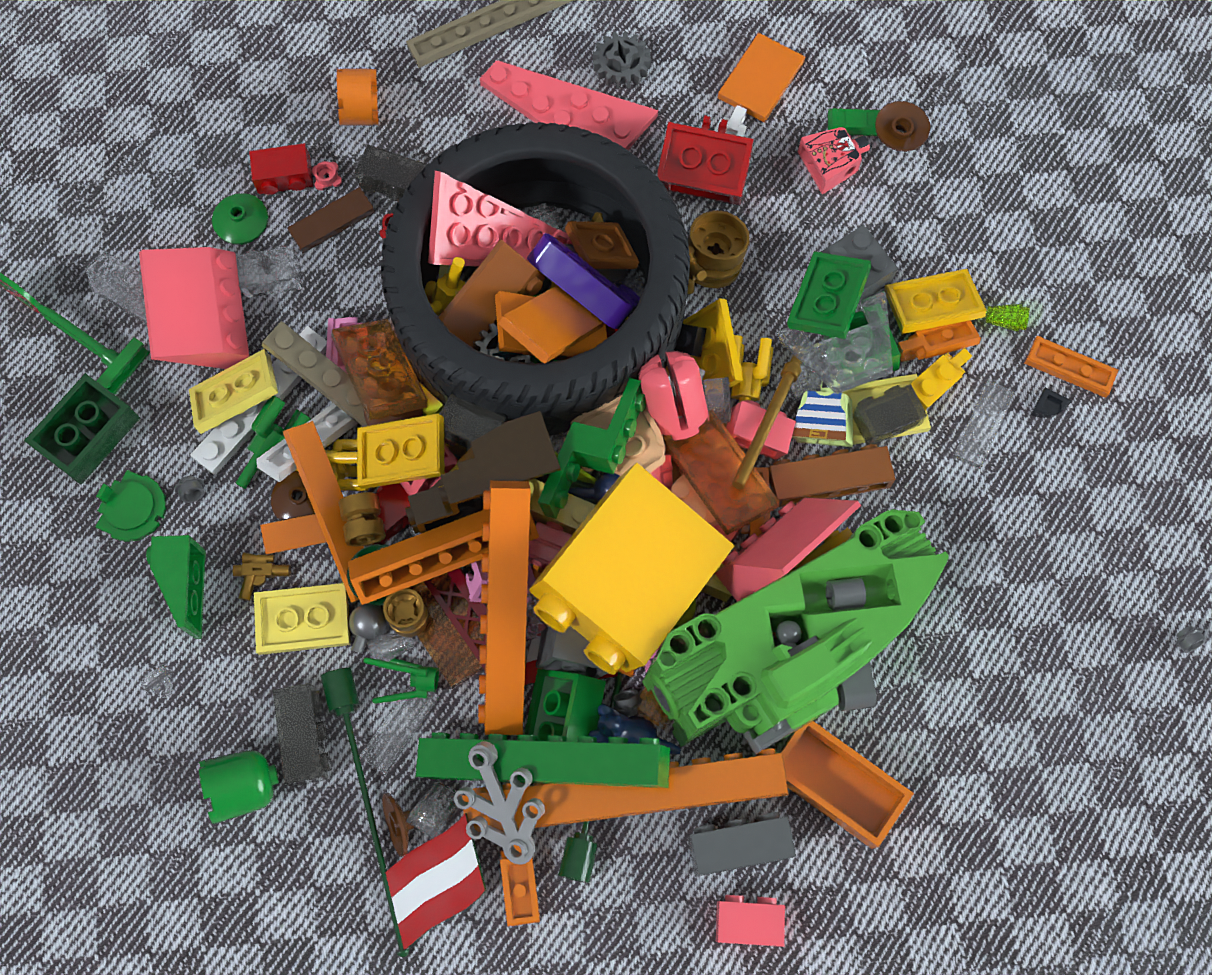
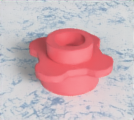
(326, 168)

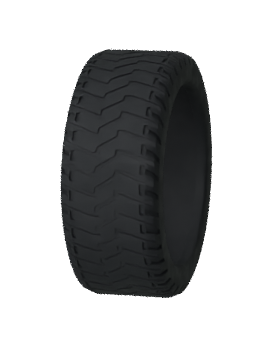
(526, 169)

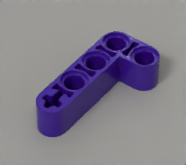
(583, 282)

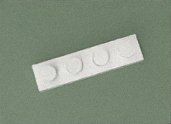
(330, 426)

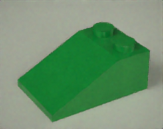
(180, 573)

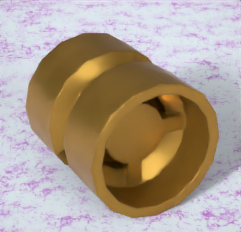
(361, 515)
(406, 612)

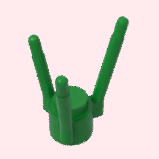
(422, 677)

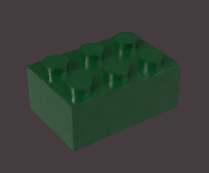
(82, 429)

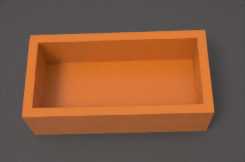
(843, 784)

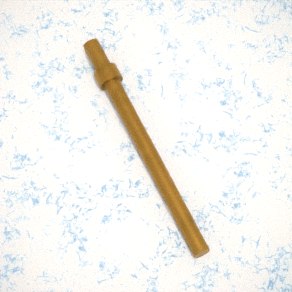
(789, 375)

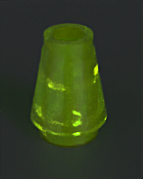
(1010, 317)

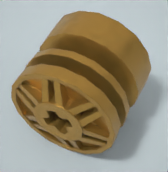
(719, 247)

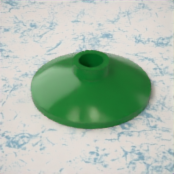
(245, 227)

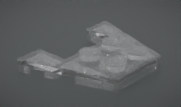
(848, 361)

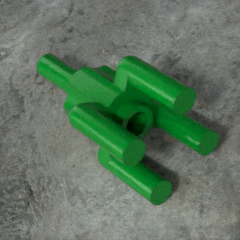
(267, 435)

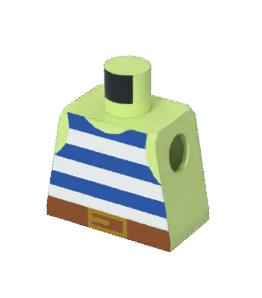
(824, 418)

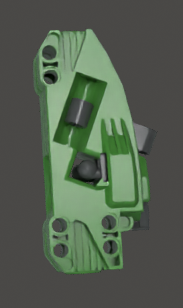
(827, 630)

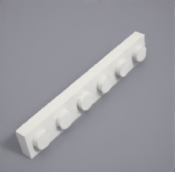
(234, 432)

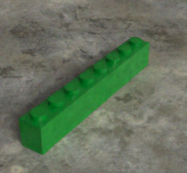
(549, 760)

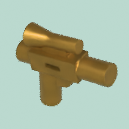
(695, 271)
(255, 572)

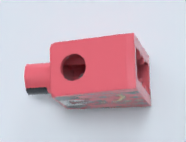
(832, 156)

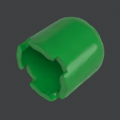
(237, 784)

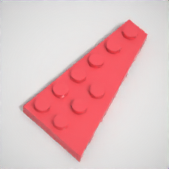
(561, 102)
(472, 223)

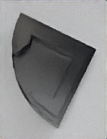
(1050, 404)

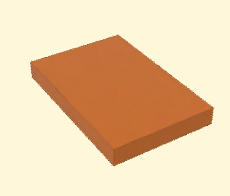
(761, 77)

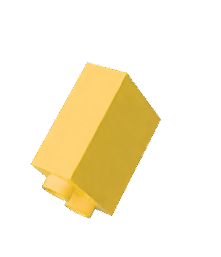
(629, 571)

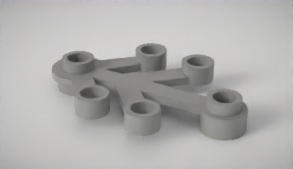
(501, 808)

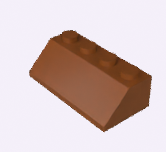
(475, 302)

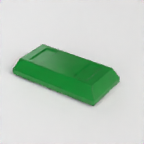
(855, 121)

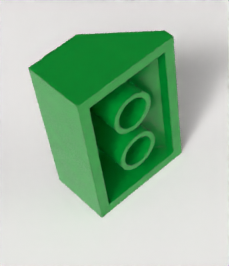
(564, 705)

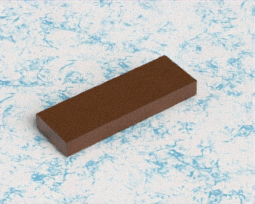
(331, 220)

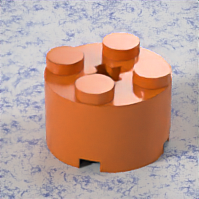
(357, 97)

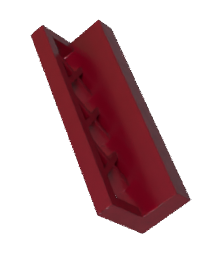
(458, 579)

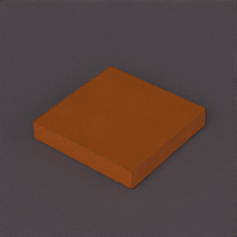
(602, 245)

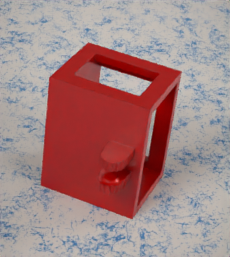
(705, 161)

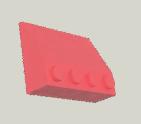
(194, 306)
(782, 544)

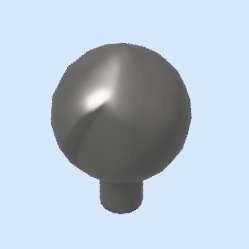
(366, 623)

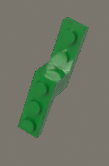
(593, 449)

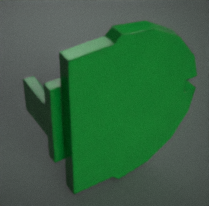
(131, 507)

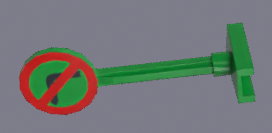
(119, 365)

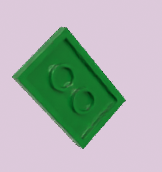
(829, 295)

